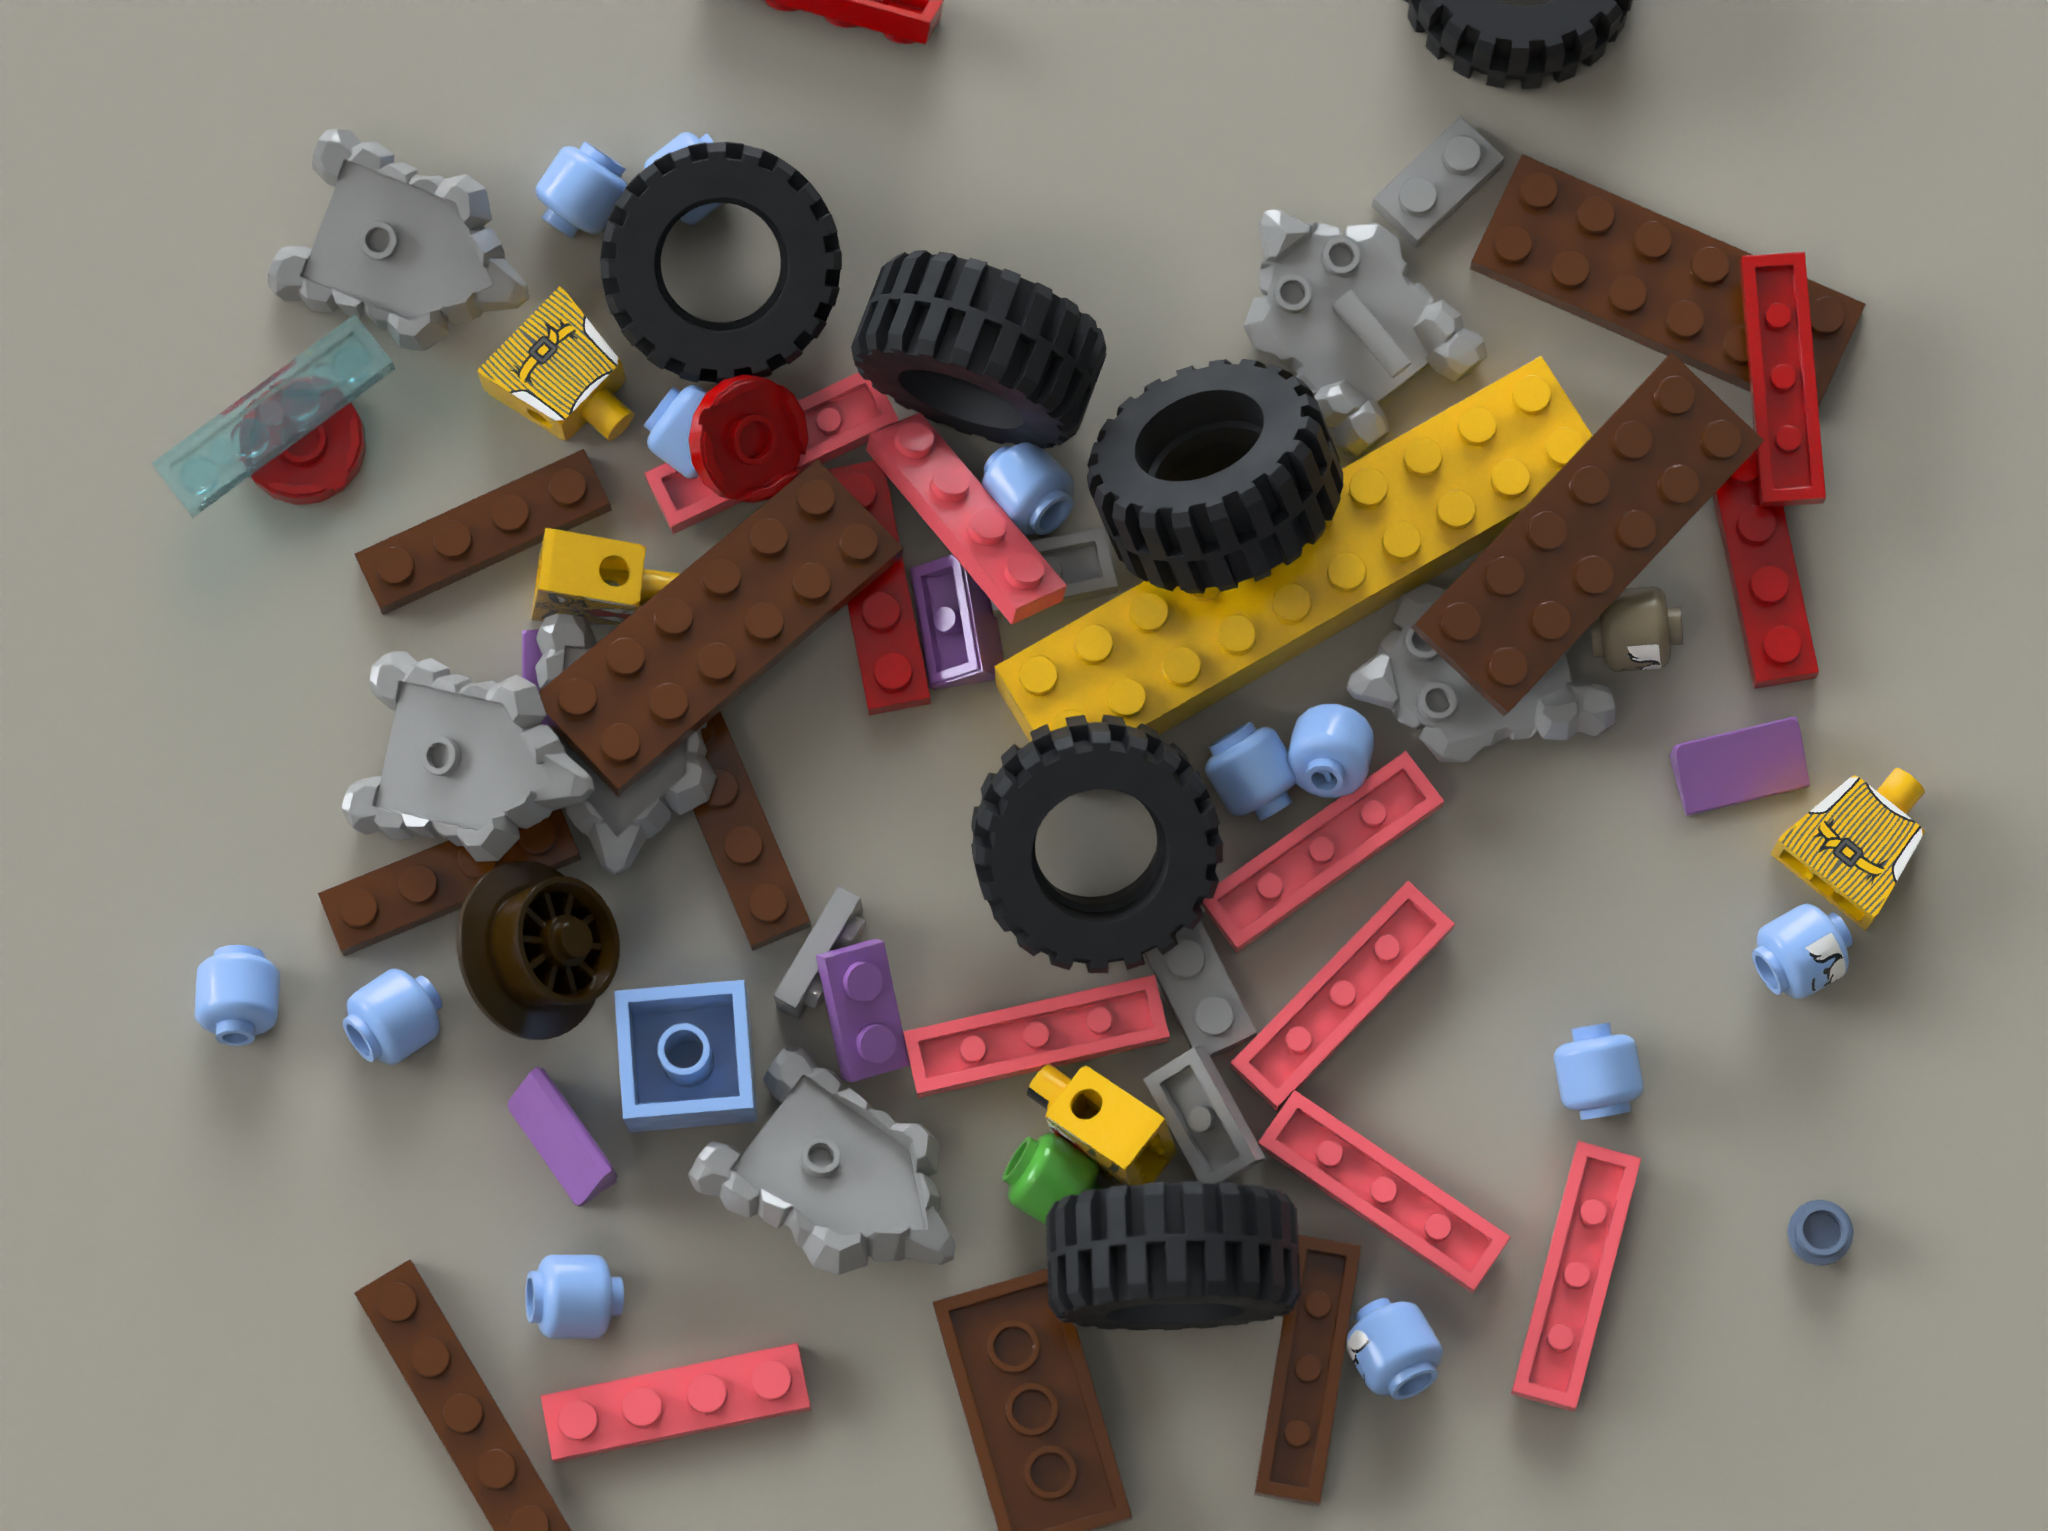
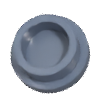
(1820, 1232)

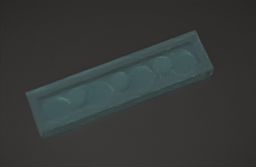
(273, 416)

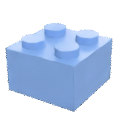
(685, 1056)

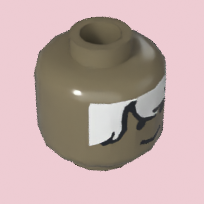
(1637, 630)

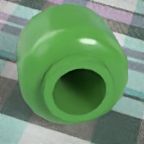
(1046, 1172)

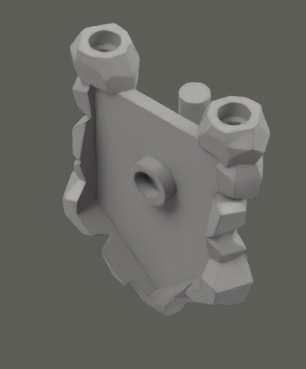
(398, 247)
(1352, 321)
(1455, 716)
(462, 760)
(624, 822)
(833, 1173)

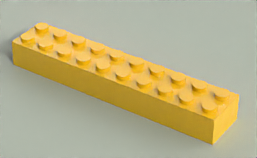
(1397, 525)

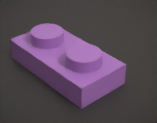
(862, 1010)

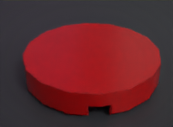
(747, 438)
(318, 462)

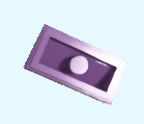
(955, 625)
(1740, 766)
(561, 1138)

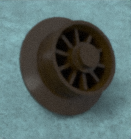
(535, 948)

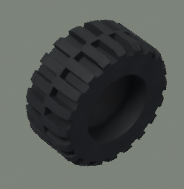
(1517, 39)
(705, 176)
(979, 349)
(1215, 476)
(1114, 924)
(1172, 1256)

